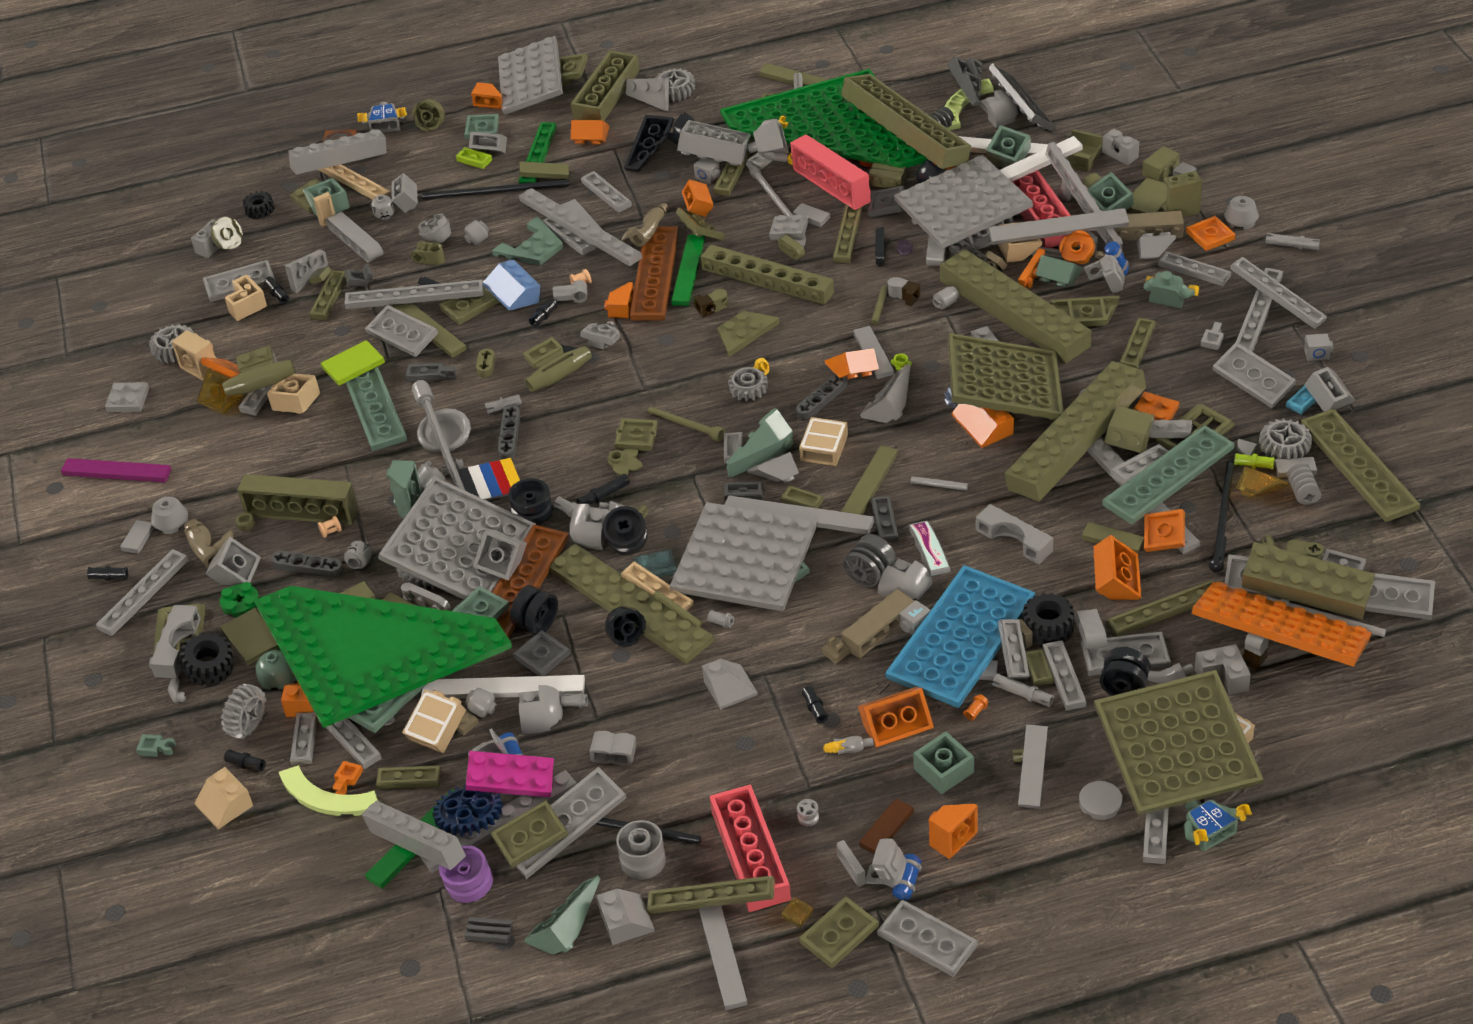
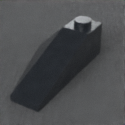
(649, 137)

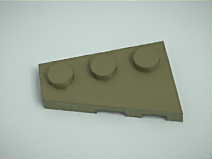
(698, 225)

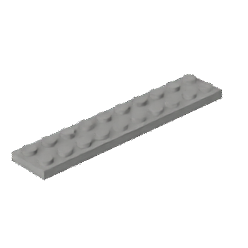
(1389, 593)

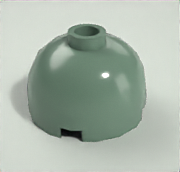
(273, 670)

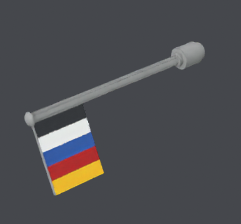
(483, 480)

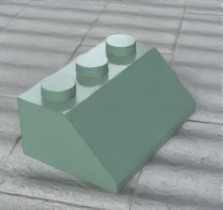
(404, 485)

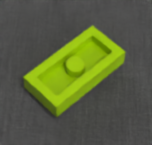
(473, 158)

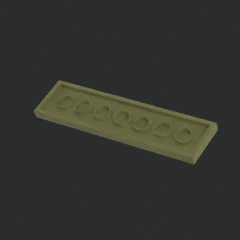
(1360, 465)

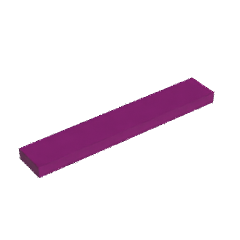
(116, 470)

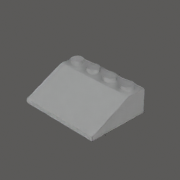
(713, 142)

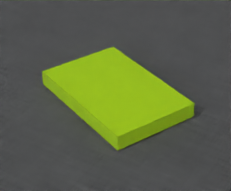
(352, 362)

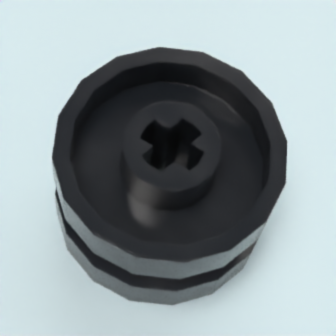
(531, 500)
(625, 530)
(534, 609)
(1124, 671)

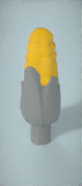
(848, 745)

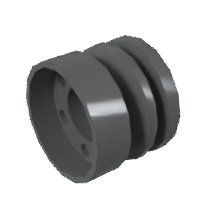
(868, 560)

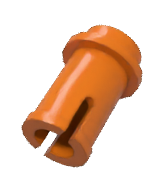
(979, 702)

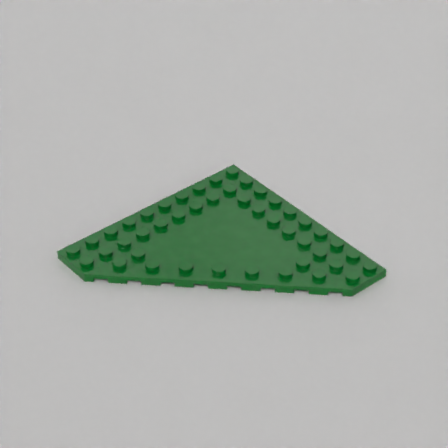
(827, 118)
(370, 650)

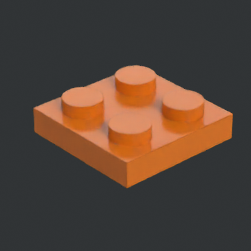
(1210, 233)
(1157, 405)
(1164, 530)

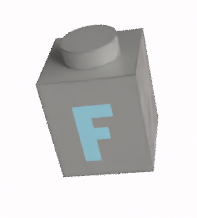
(913, 617)

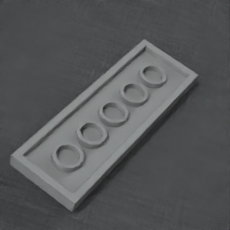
(578, 812)

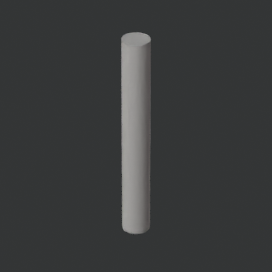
(939, 483)

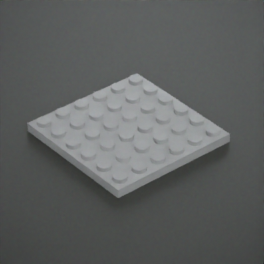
(963, 201)
(444, 535)
(744, 556)

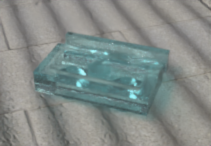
(658, 563)

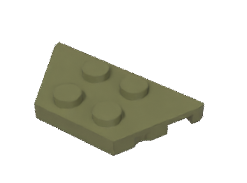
(1089, 310)
(744, 329)

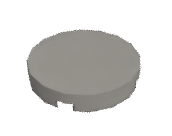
(1100, 800)

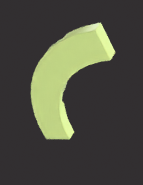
(959, 100)
(321, 800)

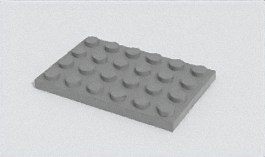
(530, 75)

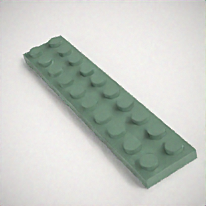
(480, 603)

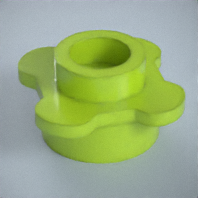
(900, 361)

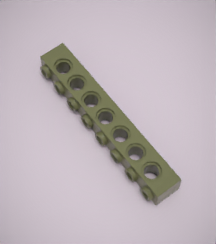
(767, 274)

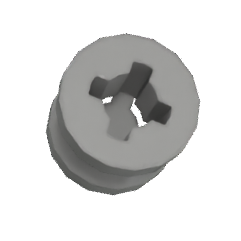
(804, 809)

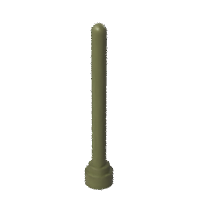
(715, 433)

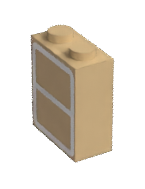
(823, 441)
(434, 720)

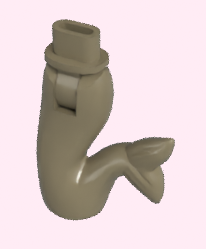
(642, 235)
(200, 540)

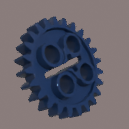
(456, 810)

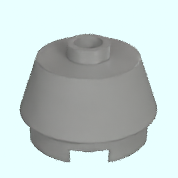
(1241, 212)
(436, 229)
(427, 473)
(168, 515)

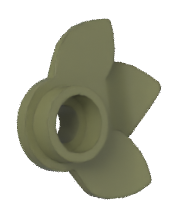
(624, 461)

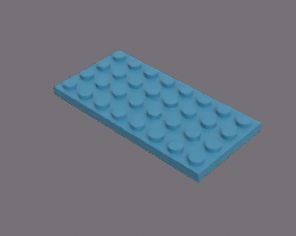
(958, 636)

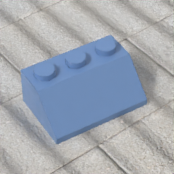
(512, 285)

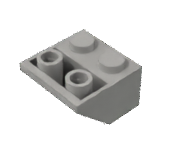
(1328, 390)

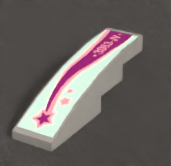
(930, 548)

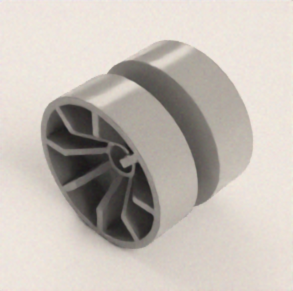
(641, 849)

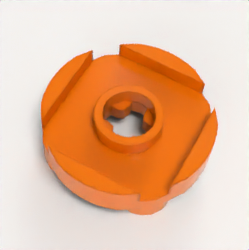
(1073, 240)

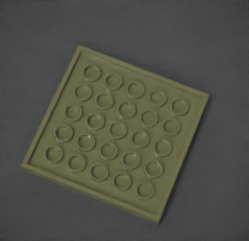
(1004, 376)
(1178, 742)

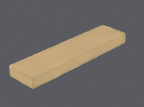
(650, 583)

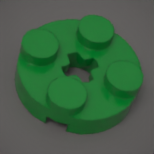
(242, 591)

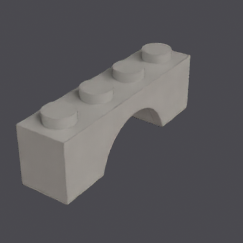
(995, 523)
(180, 623)

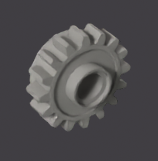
(748, 383)

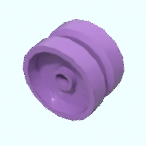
(469, 878)

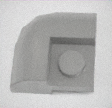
(1000, 108)
(587, 526)
(906, 577)
(540, 709)

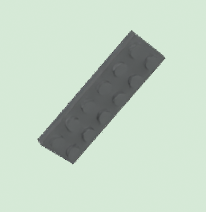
(1021, 98)

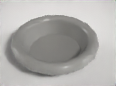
(453, 425)

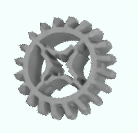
(680, 83)
(161, 343)
(1285, 439)
(243, 711)

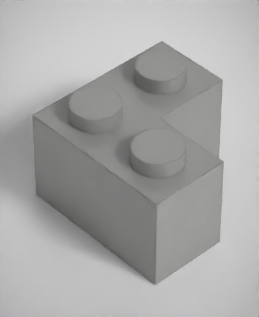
(1229, 667)

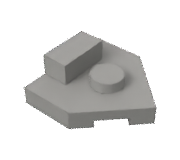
(601, 335)

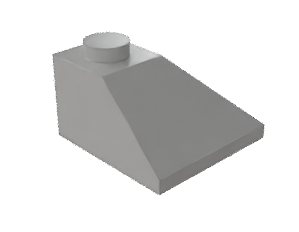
(776, 469)
(233, 564)
(727, 682)

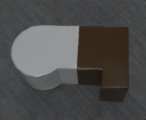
(904, 290)
(1255, 651)

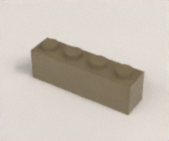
(1152, 223)
(876, 624)

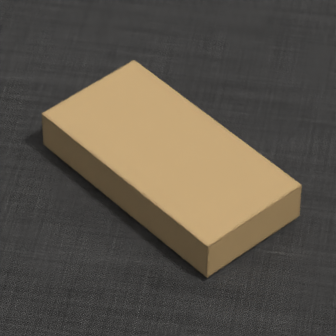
(324, 207)

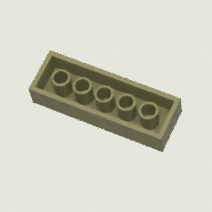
(605, 86)
(298, 498)
(1308, 580)

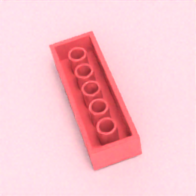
(830, 172)
(1045, 203)
(749, 842)

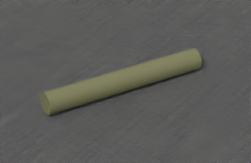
(879, 305)
(678, 609)

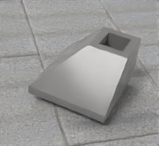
(1153, 246)

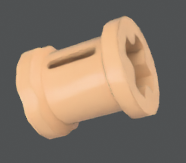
(584, 276)
(329, 526)

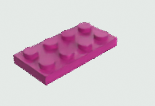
(509, 774)

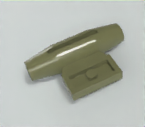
(552, 363)
(257, 372)

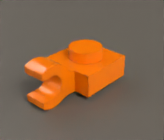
(346, 775)

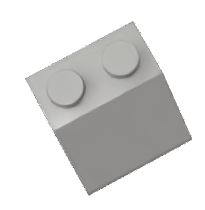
(499, 554)
(624, 915)

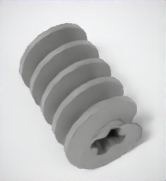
(1303, 483)

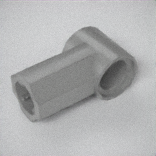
(575, 292)

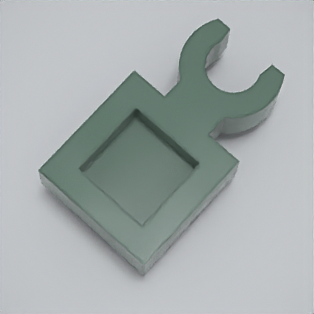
(153, 744)

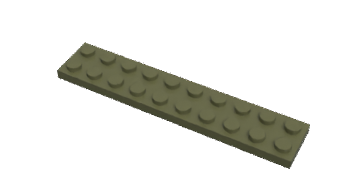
(610, 591)

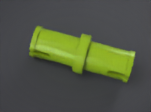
(1254, 461)

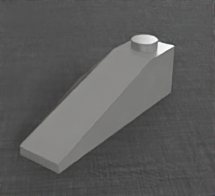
(891, 399)

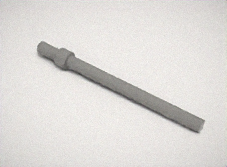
(756, 173)
(1375, 630)

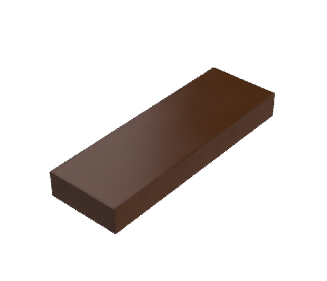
(887, 825)

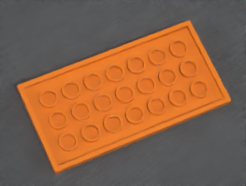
(1282, 623)

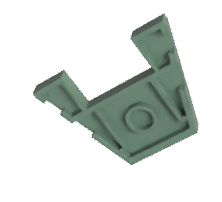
(536, 249)

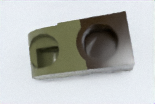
(711, 302)

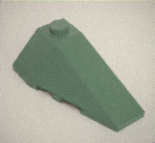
(767, 442)
(567, 920)

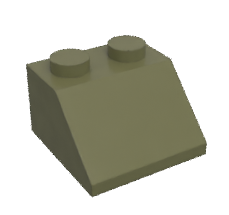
(1129, 429)

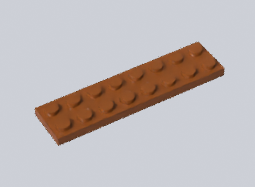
(655, 275)
(541, 550)

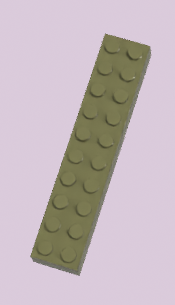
(906, 121)
(1015, 306)
(1074, 431)

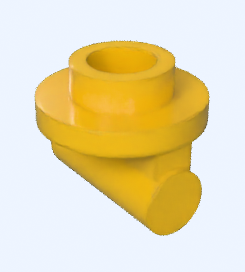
(762, 365)

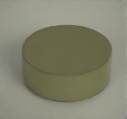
(245, 521)

